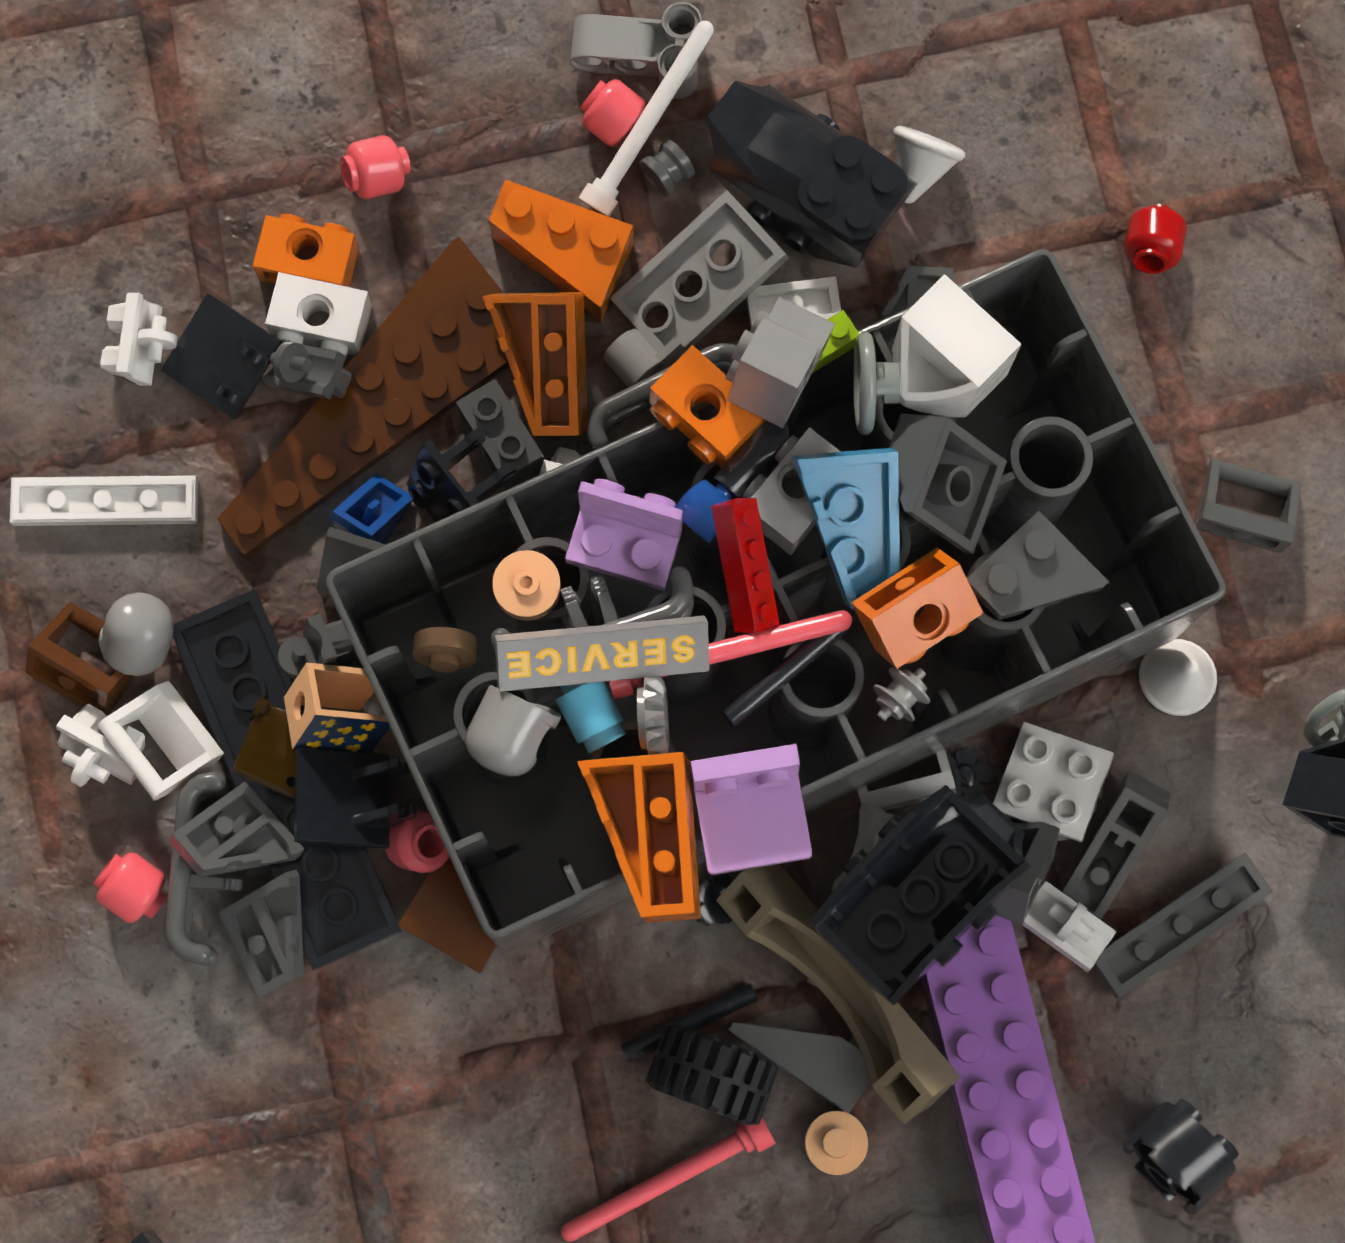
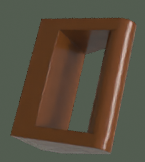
(69, 673)

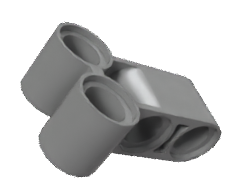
(634, 44)

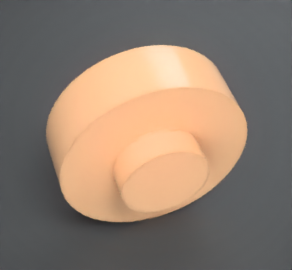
(526, 585)
(445, 648)
(836, 1142)

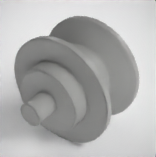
(901, 694)

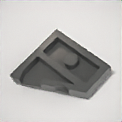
(1033, 571)

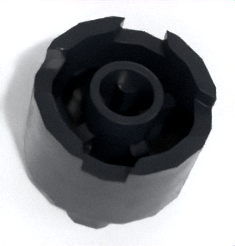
(1181, 1155)

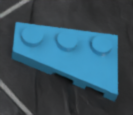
(855, 514)

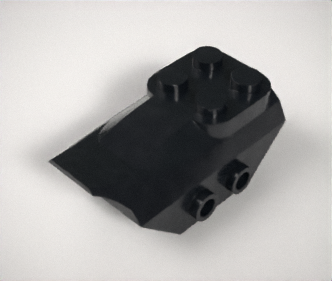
(803, 174)
(921, 889)

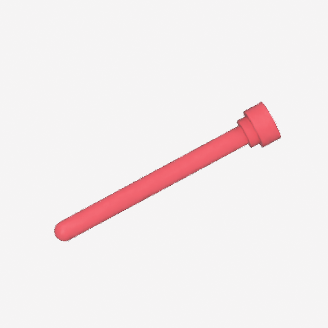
(757, 642)
(747, 1137)

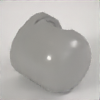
(136, 634)
(508, 732)

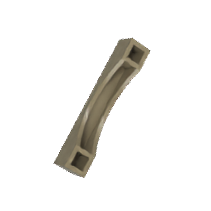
(898, 1055)

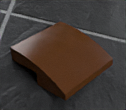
(447, 919)

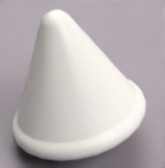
(924, 158)
(1178, 678)

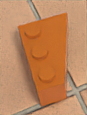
(563, 243)
(546, 356)
(651, 828)

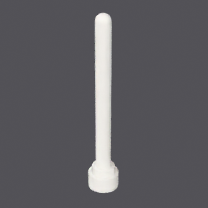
(603, 191)

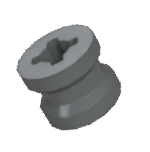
(667, 167)

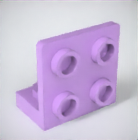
(625, 534)
(751, 809)

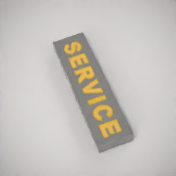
(602, 653)

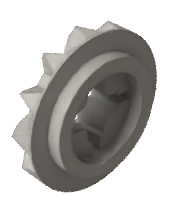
(653, 716)

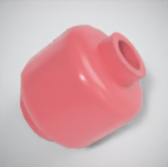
(611, 111)
(374, 167)
(417, 844)
(130, 887)

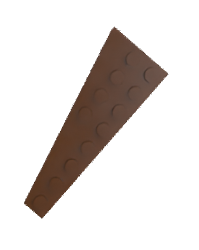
(402, 380)

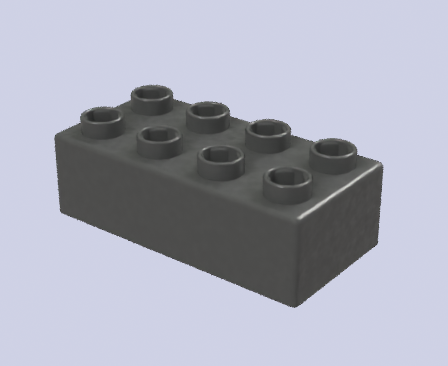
(1072, 450)

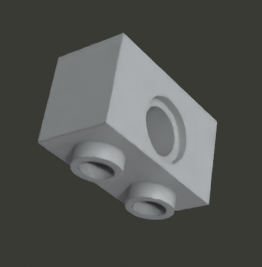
(782, 517)

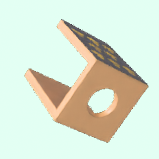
(331, 729)

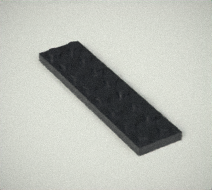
(231, 664)

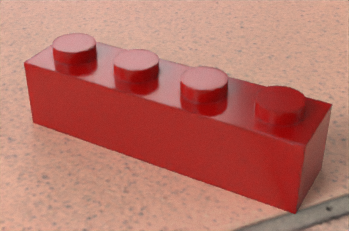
(745, 565)

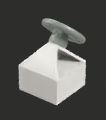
(942, 362)

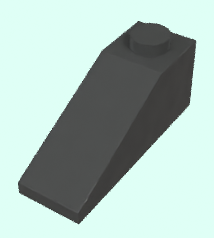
(1116, 843)
(818, 1061)

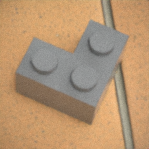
(777, 360)

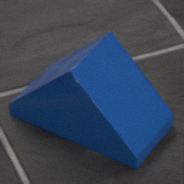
(372, 510)

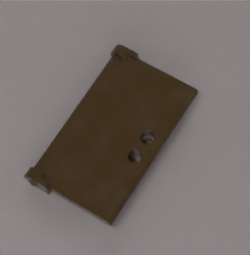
(267, 750)

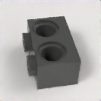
(507, 435)

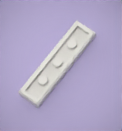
(104, 500)

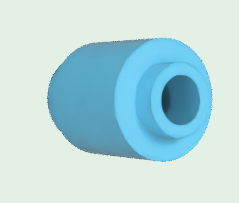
(591, 714)

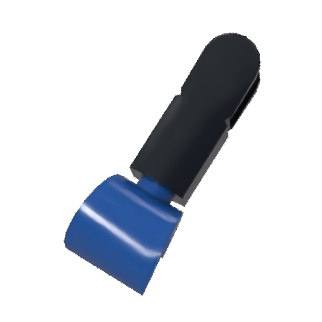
(732, 479)

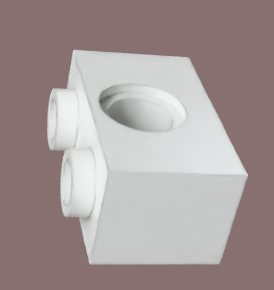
(300, 297)

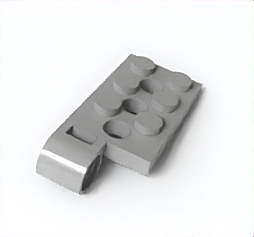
(650, 350)

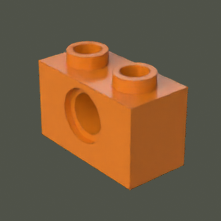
(288, 234)
(695, 381)
(890, 608)

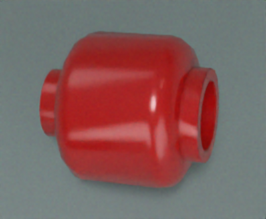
(1155, 239)

